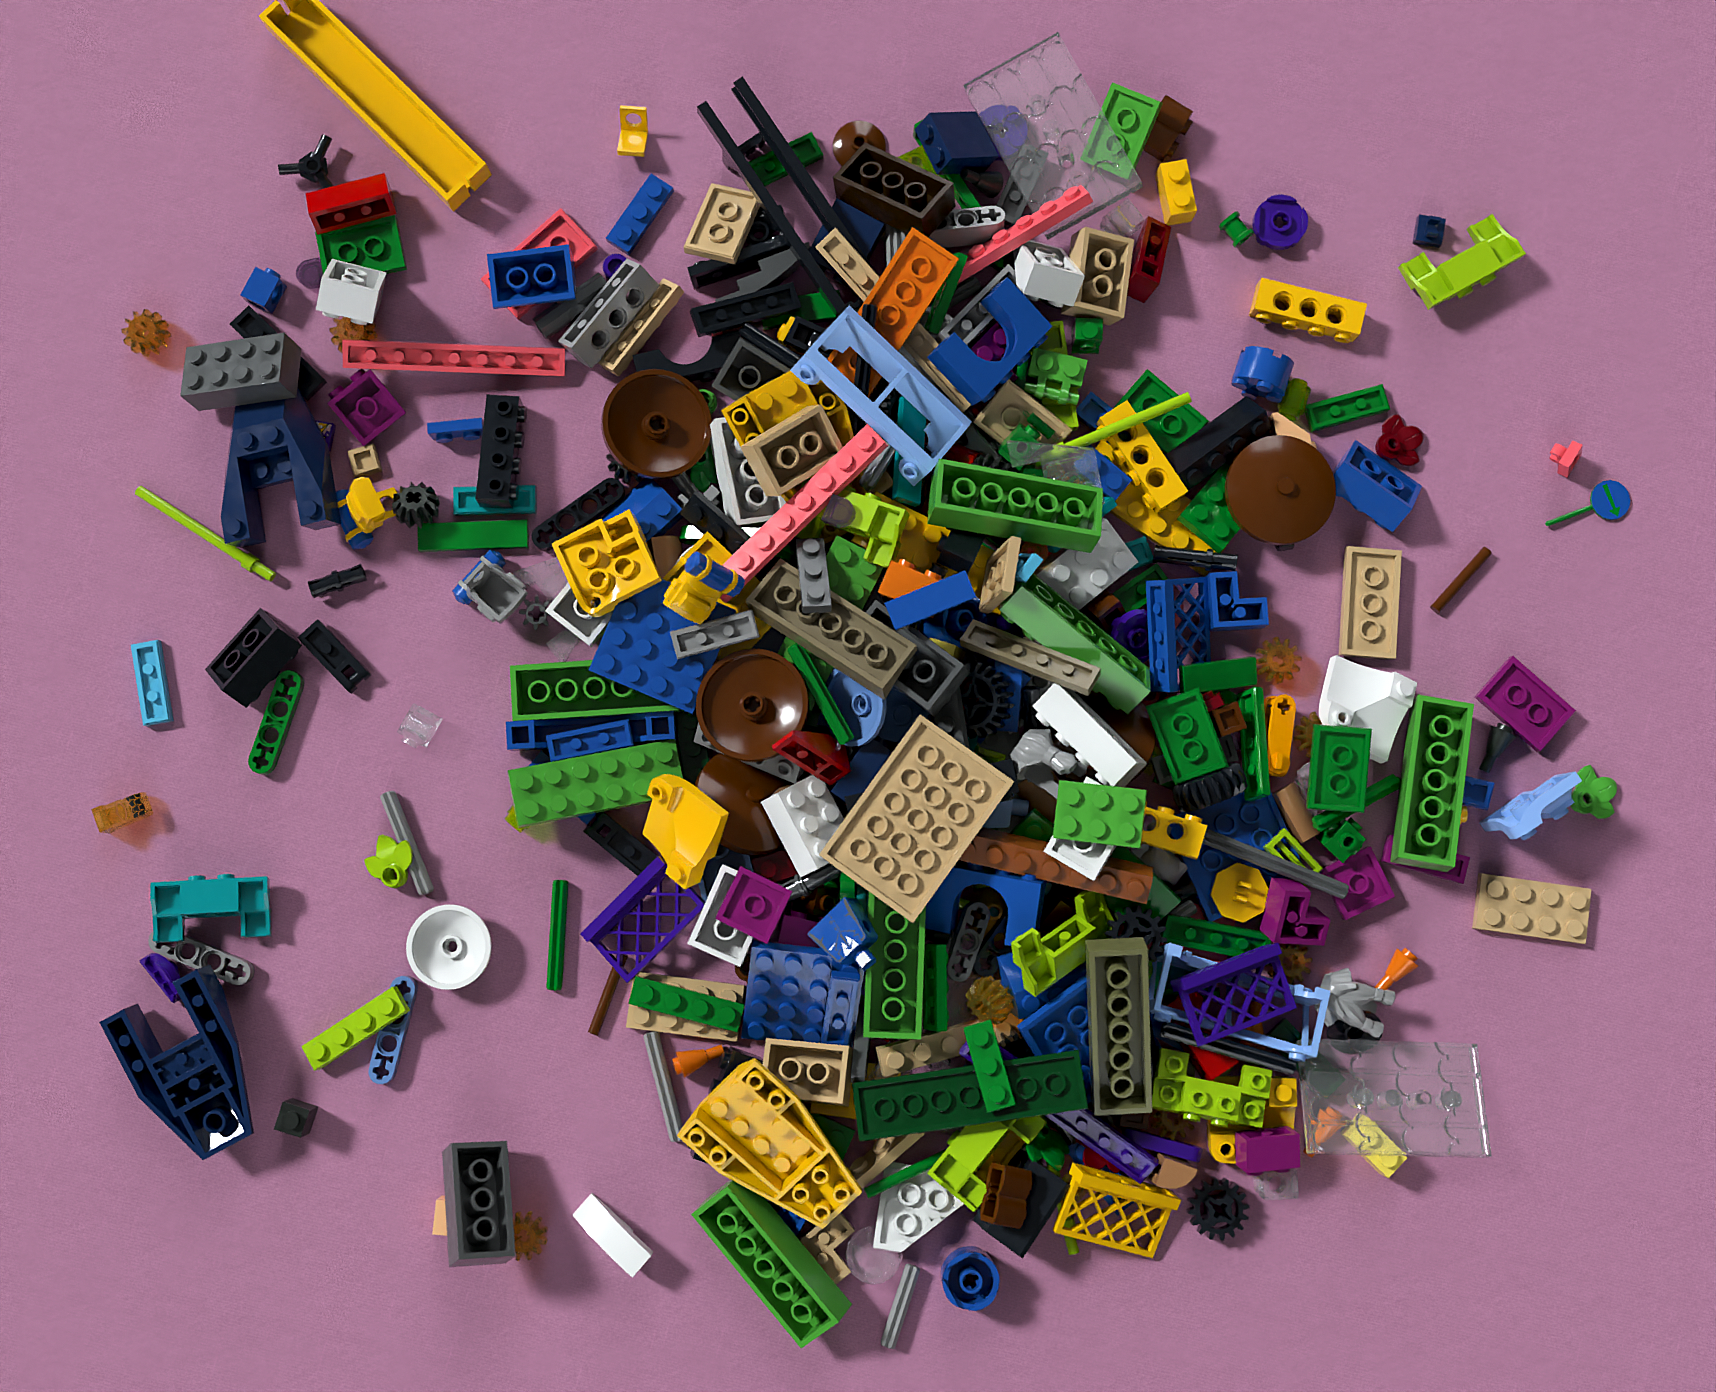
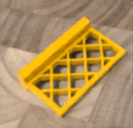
(1122, 1187)

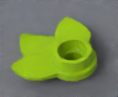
(390, 857)

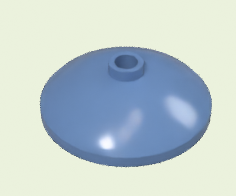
(859, 707)

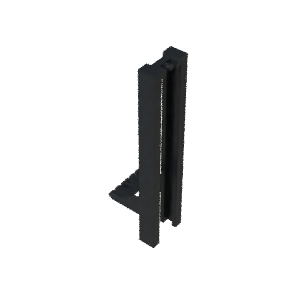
(735, 157)

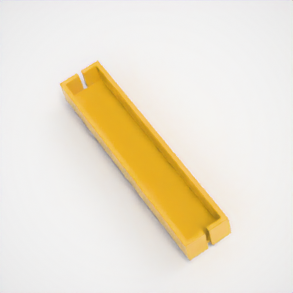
(378, 98)

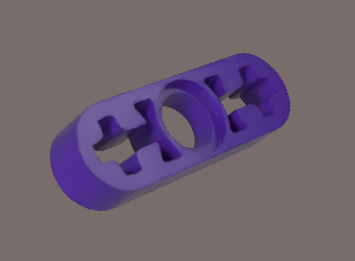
(1164, 1144)

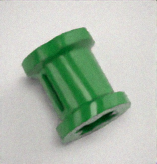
(1236, 229)

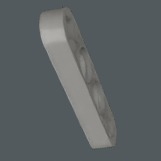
(201, 956)

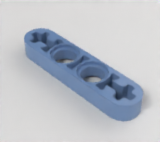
(398, 1031)

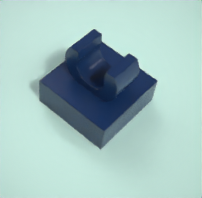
(1429, 230)

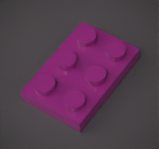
(1525, 703)

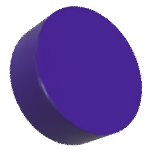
(612, 263)

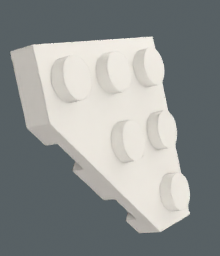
(910, 1209)

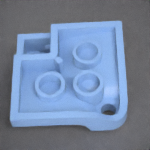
(1525, 811)

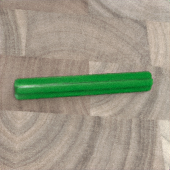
(821, 694)
(1373, 793)
(557, 935)

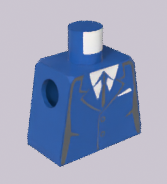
(846, 934)

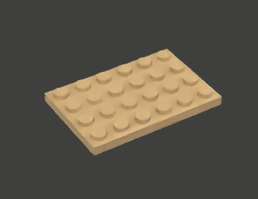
(916, 818)

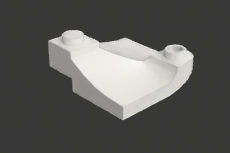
(1366, 699)

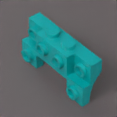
(209, 898)

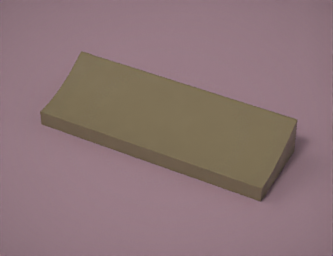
(842, 637)

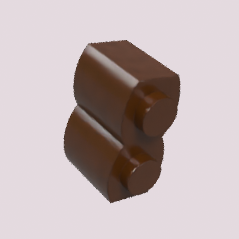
(1169, 124)
(1006, 1195)

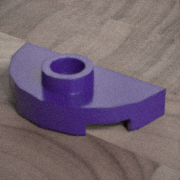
(163, 973)

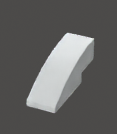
(612, 1235)

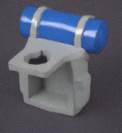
(491, 588)

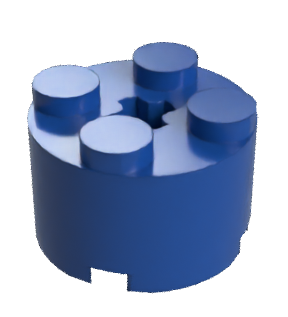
(1262, 374)
(952, 623)
(961, 1292)

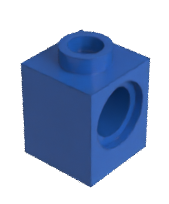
(264, 289)

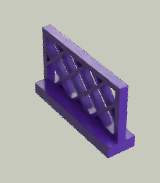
(623, 906)
(1225, 970)

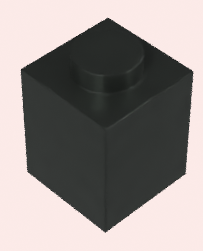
(296, 1117)

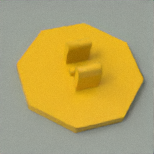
(1239, 892)

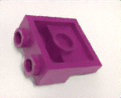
(365, 406)

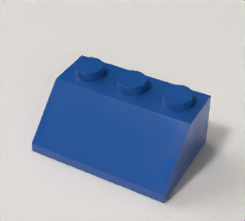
(532, 276)
(1375, 486)
(651, 506)
(1024, 1002)

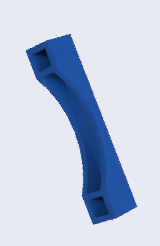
(644, 727)

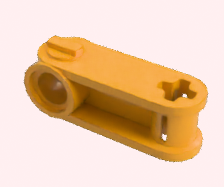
(1279, 732)

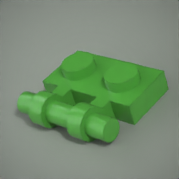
(1057, 369)

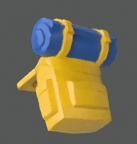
(362, 511)
(700, 587)

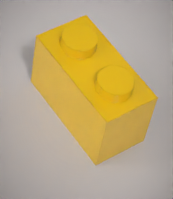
(1175, 192)

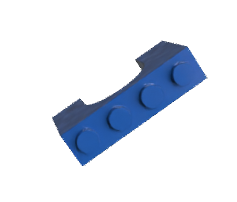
(1023, 329)
(1021, 893)

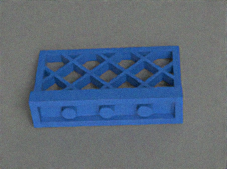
(1162, 630)

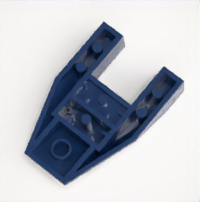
(271, 447)
(199, 1082)

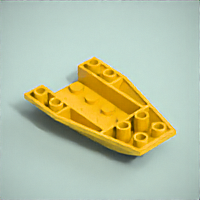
(780, 400)
(770, 1144)

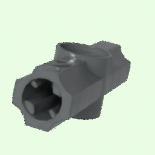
(566, 312)

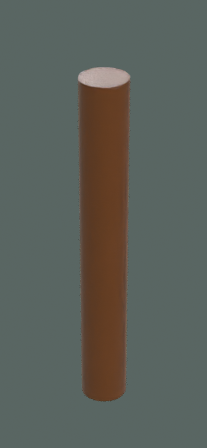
(1461, 580)
(605, 1000)

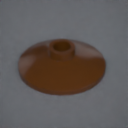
(849, 133)

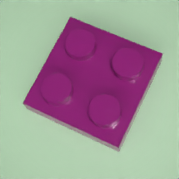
(1365, 881)
(753, 904)

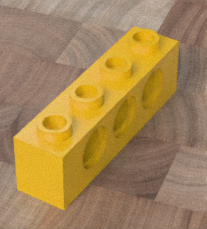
(1349, 312)
(1156, 463)
(1192, 837)

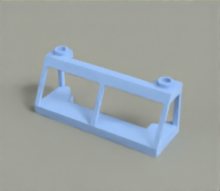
(945, 419)
(1174, 956)

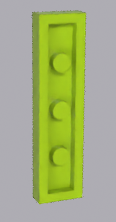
(355, 1028)

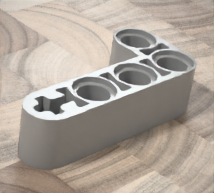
(967, 227)

